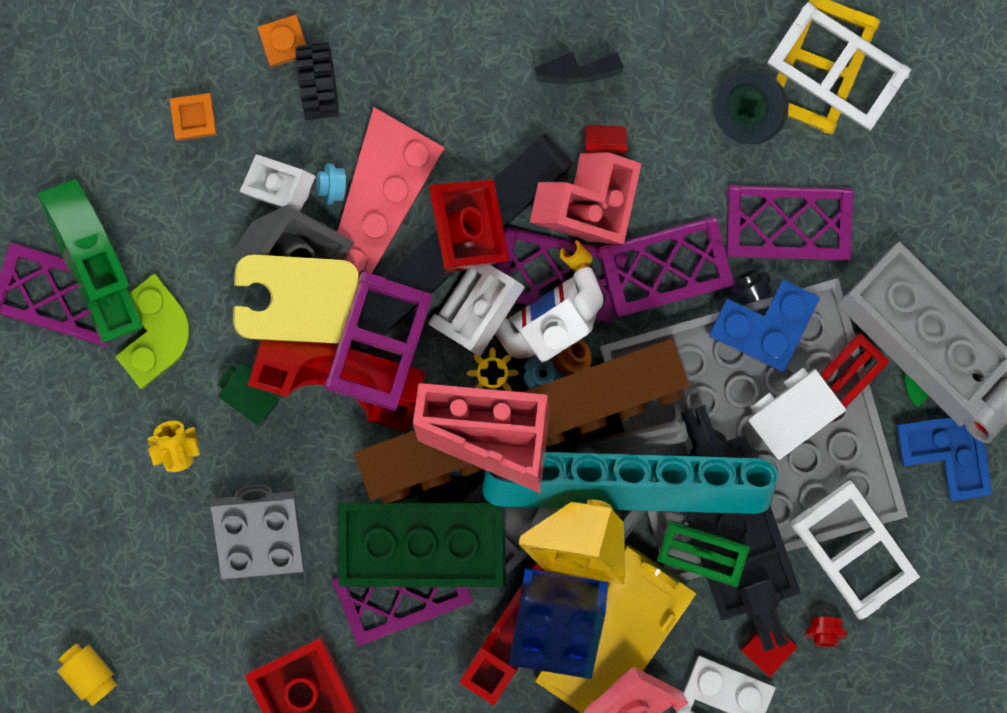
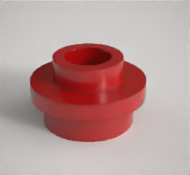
(826, 631)

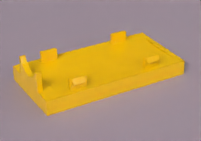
(633, 629)

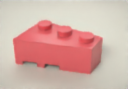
(486, 428)

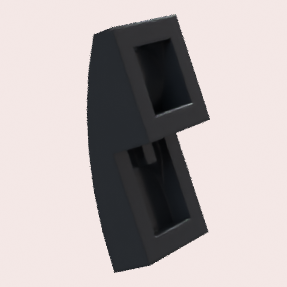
(566, 70)

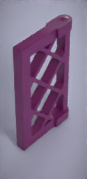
(546, 243)
(809, 250)
(691, 288)
(31, 315)
(394, 623)

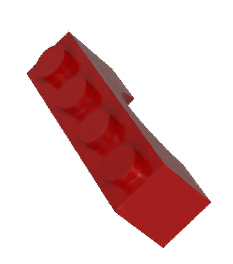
(289, 365)
(489, 669)

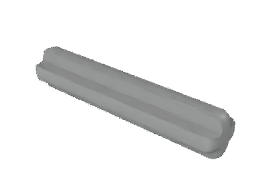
(638, 439)

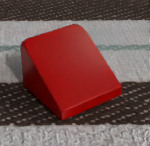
(606, 139)
(769, 660)

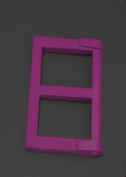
(350, 389)

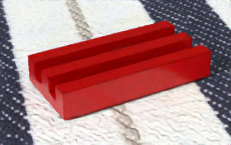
(870, 350)

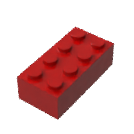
(302, 682)

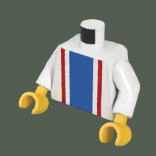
(558, 316)

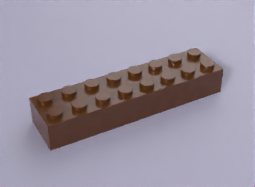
(574, 402)

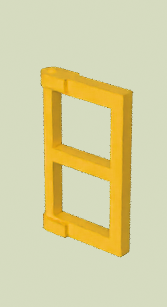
(868, 23)

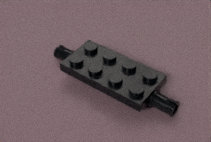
(767, 570)

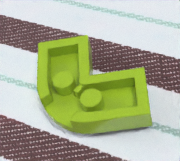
(165, 335)

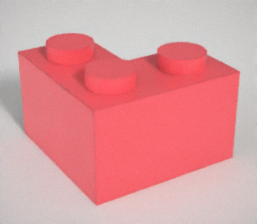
(596, 203)

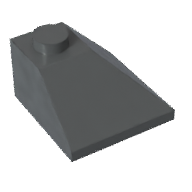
(291, 234)

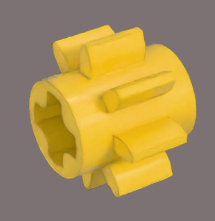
(501, 364)
(173, 446)

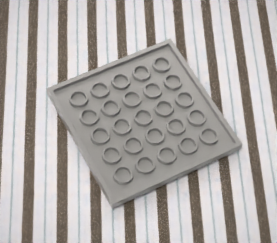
(732, 382)

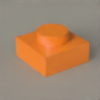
(281, 39)
(193, 117)

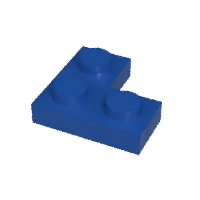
(767, 337)
(961, 453)

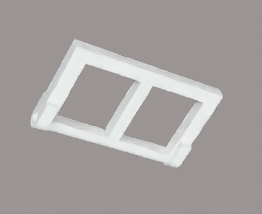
(854, 42)
(878, 533)

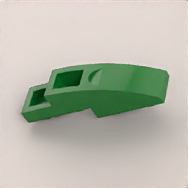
(91, 260)

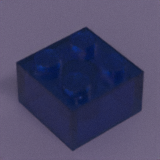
(558, 623)

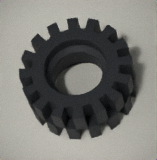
(317, 81)

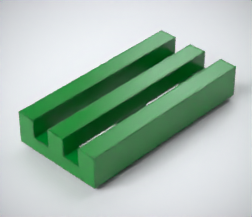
(738, 564)

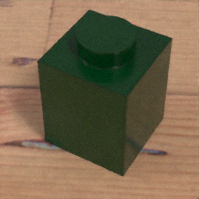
(247, 400)

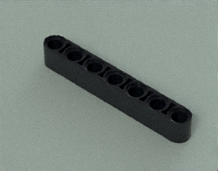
(425, 267)

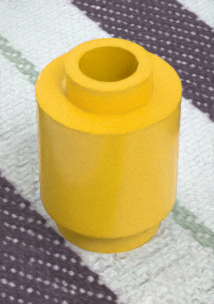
(86, 674)

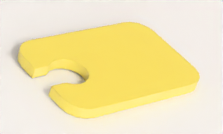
(306, 301)

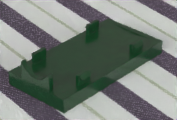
(421, 545)

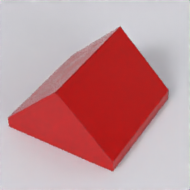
(468, 224)

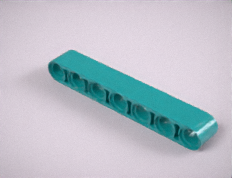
(650, 484)

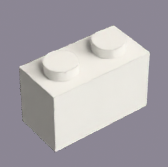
(796, 412)

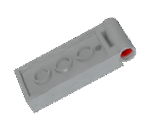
(933, 340)

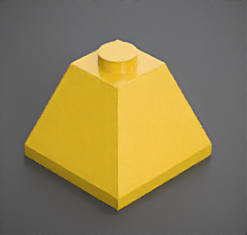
(580, 542)

